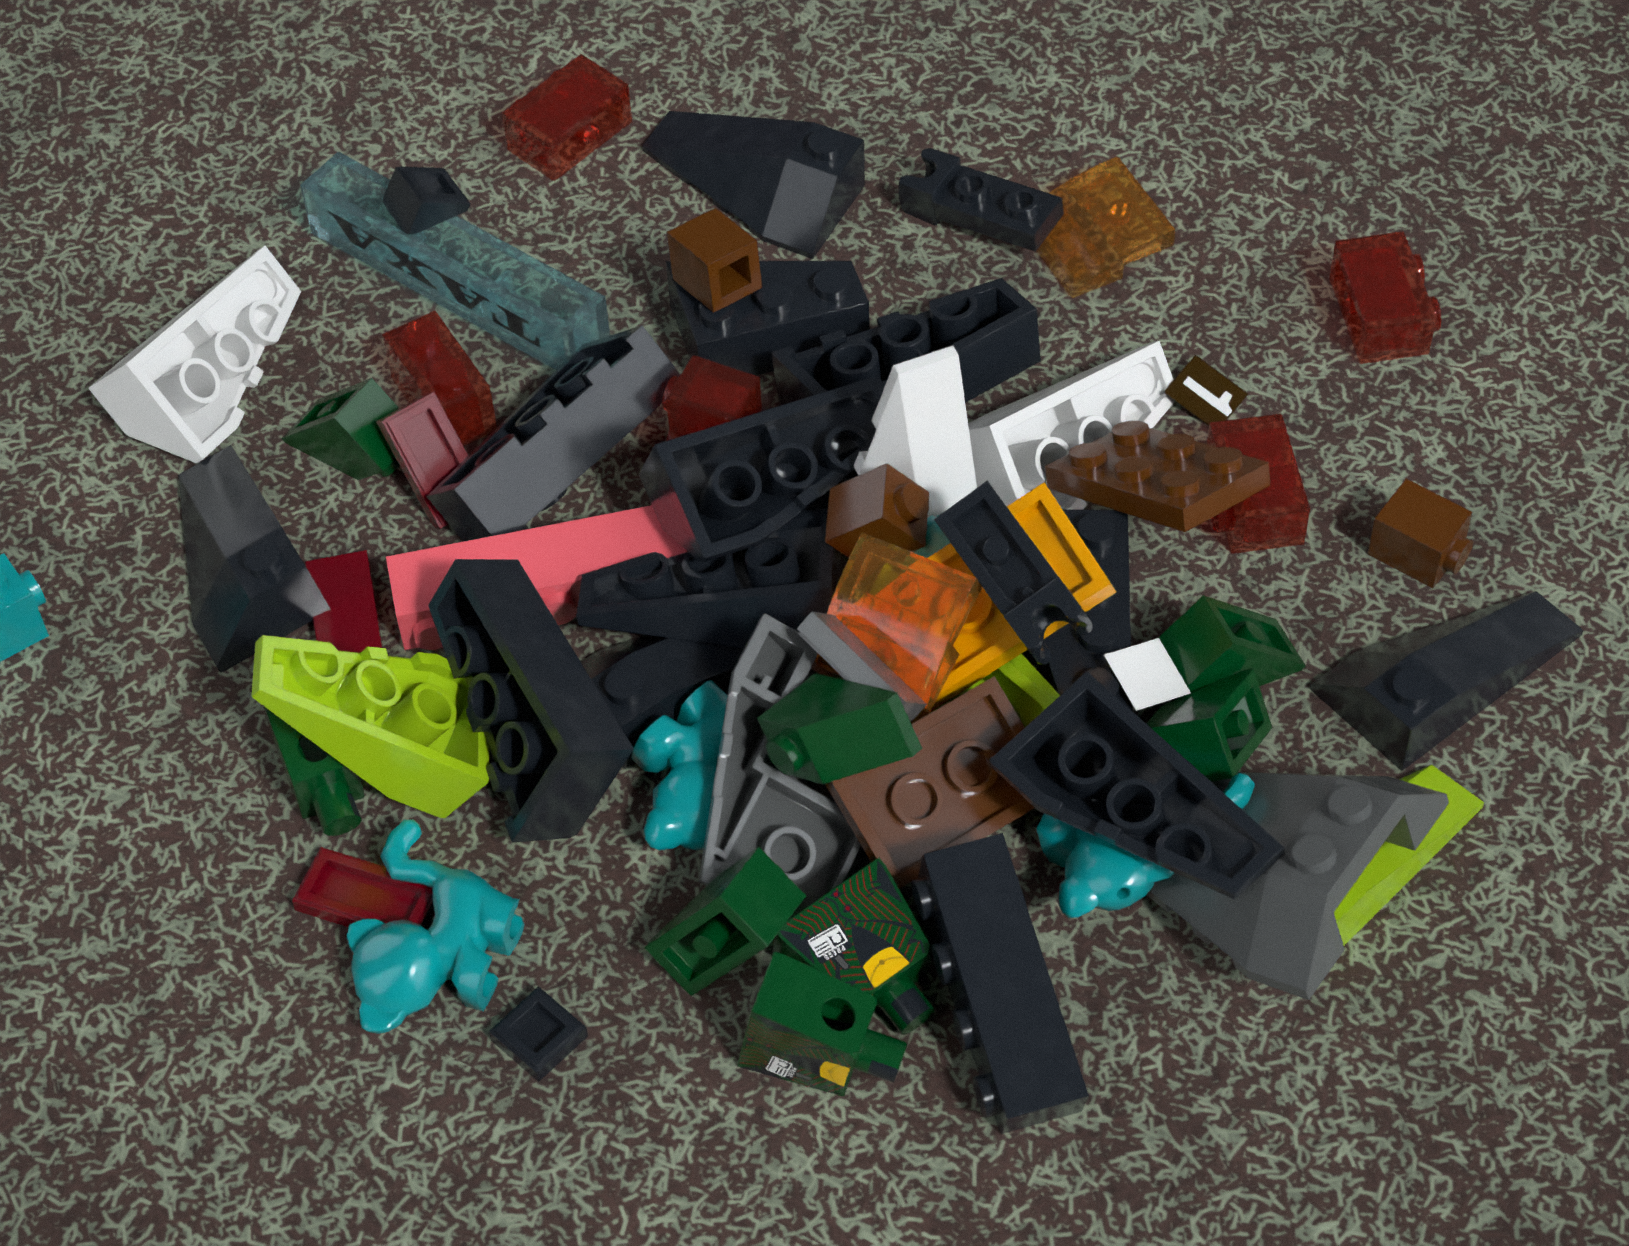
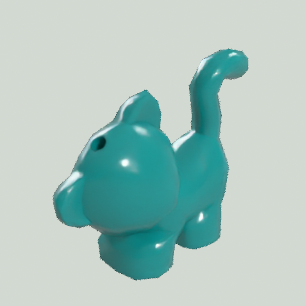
(692, 752)
(1103, 873)
(404, 965)

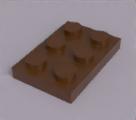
(1158, 475)
(940, 793)

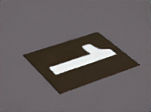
(1205, 392)

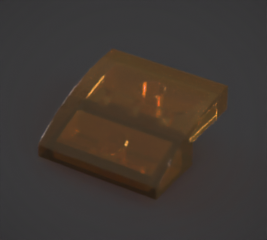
(1103, 228)
(904, 612)

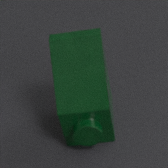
(345, 431)
(1223, 639)
(1216, 724)
(837, 730)
(726, 922)

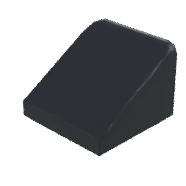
(423, 198)

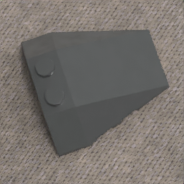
(758, 803)
(1330, 830)

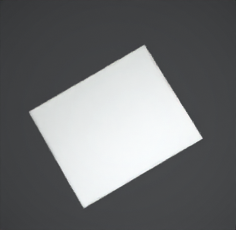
(1147, 674)

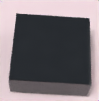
(538, 1033)

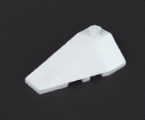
(191, 373)
(925, 429)
(1027, 435)

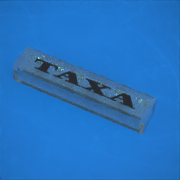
(456, 266)

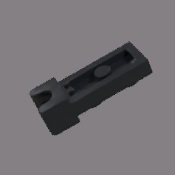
(979, 201)
(1011, 569)

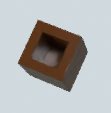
(714, 259)
(879, 505)
(1421, 534)

